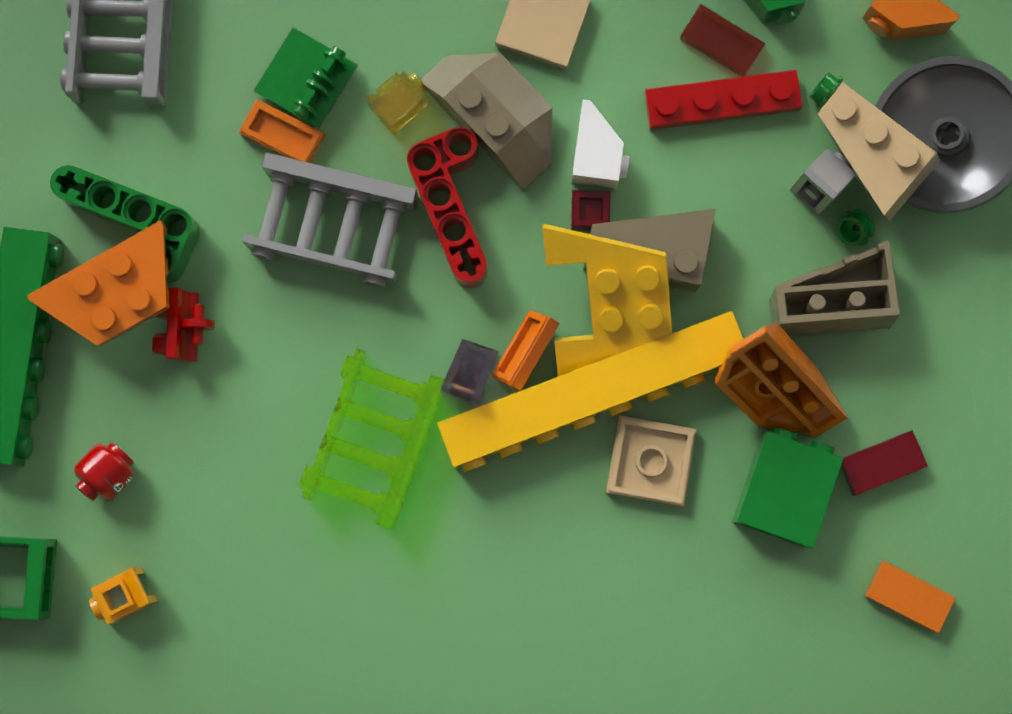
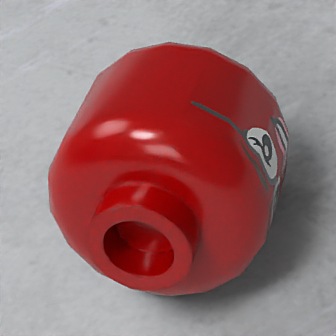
(103, 472)

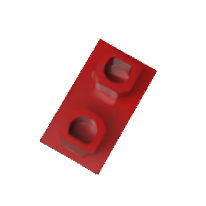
(184, 327)

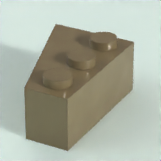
(680, 235)

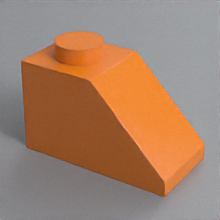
(909, 18)

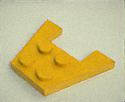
(625, 295)

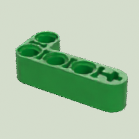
(124, 211)

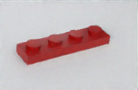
(723, 99)

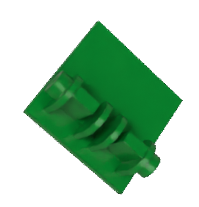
(306, 77)

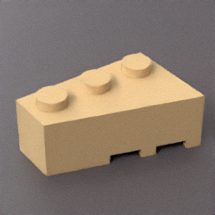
(878, 148)

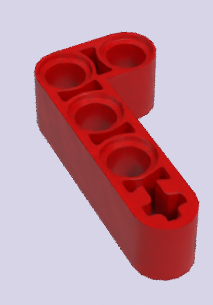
(452, 212)

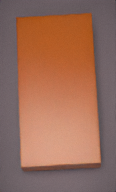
(281, 133)
(525, 350)
(910, 596)

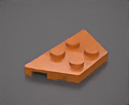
(112, 289)

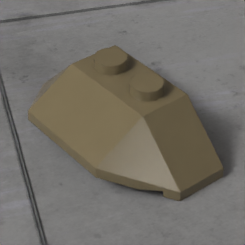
(500, 110)

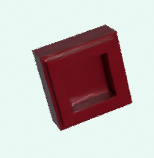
(589, 208)

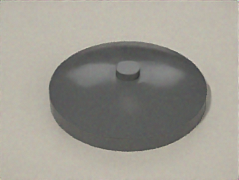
(965, 117)

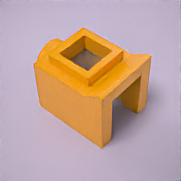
(120, 596)

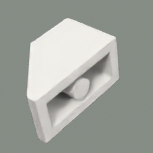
(598, 151)

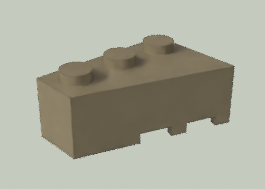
(841, 297)

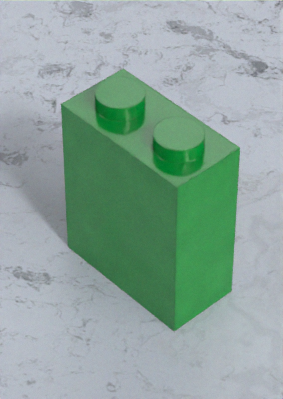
(788, 488)

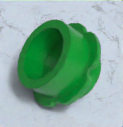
(825, 89)
(849, 234)

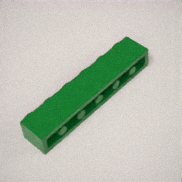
(26, 265)

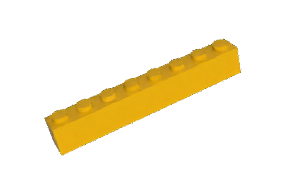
(589, 392)

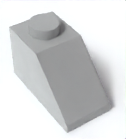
(823, 180)

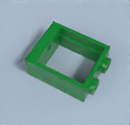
(38, 578)

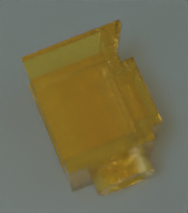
(398, 100)

